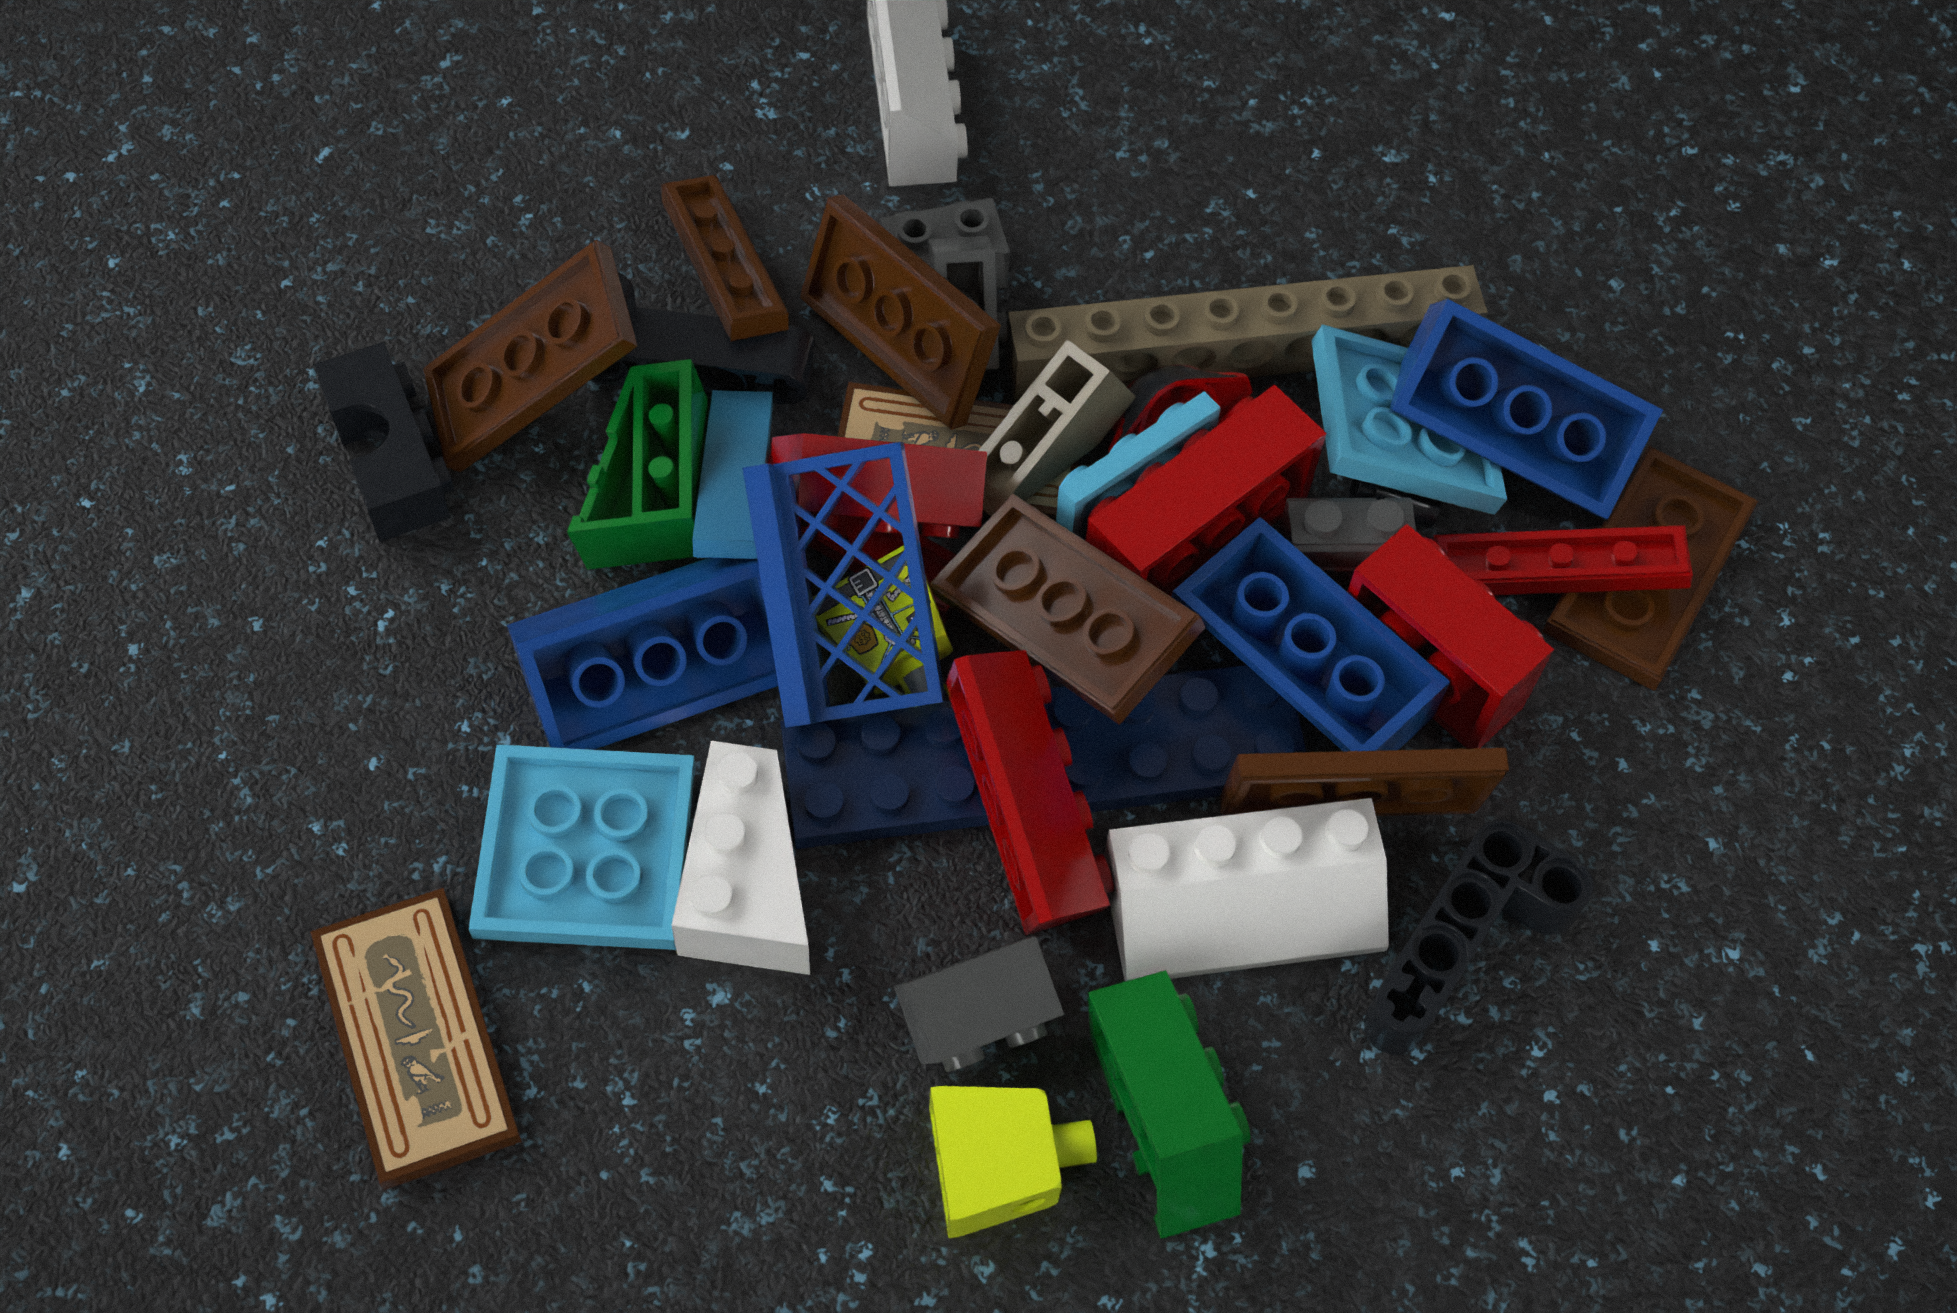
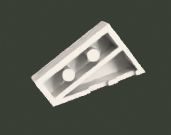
(740, 869)

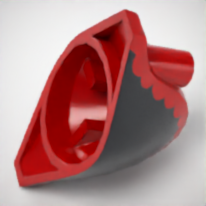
(1174, 384)

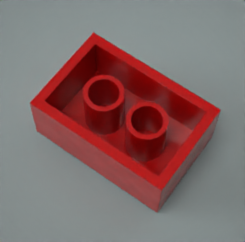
(1455, 628)

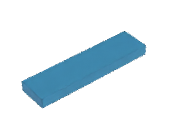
(734, 440)

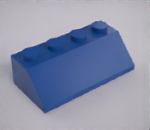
(1522, 407)
(1313, 642)
(647, 653)

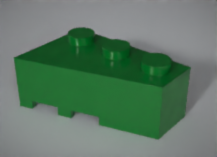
(649, 473)
(1171, 1100)

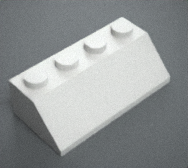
(915, 91)
(1249, 890)

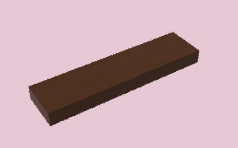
(724, 258)

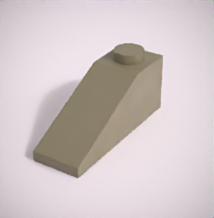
(1052, 425)

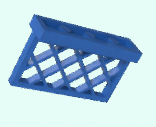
(789, 595)

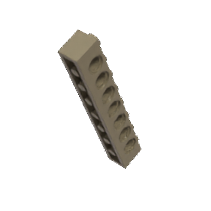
(1234, 329)

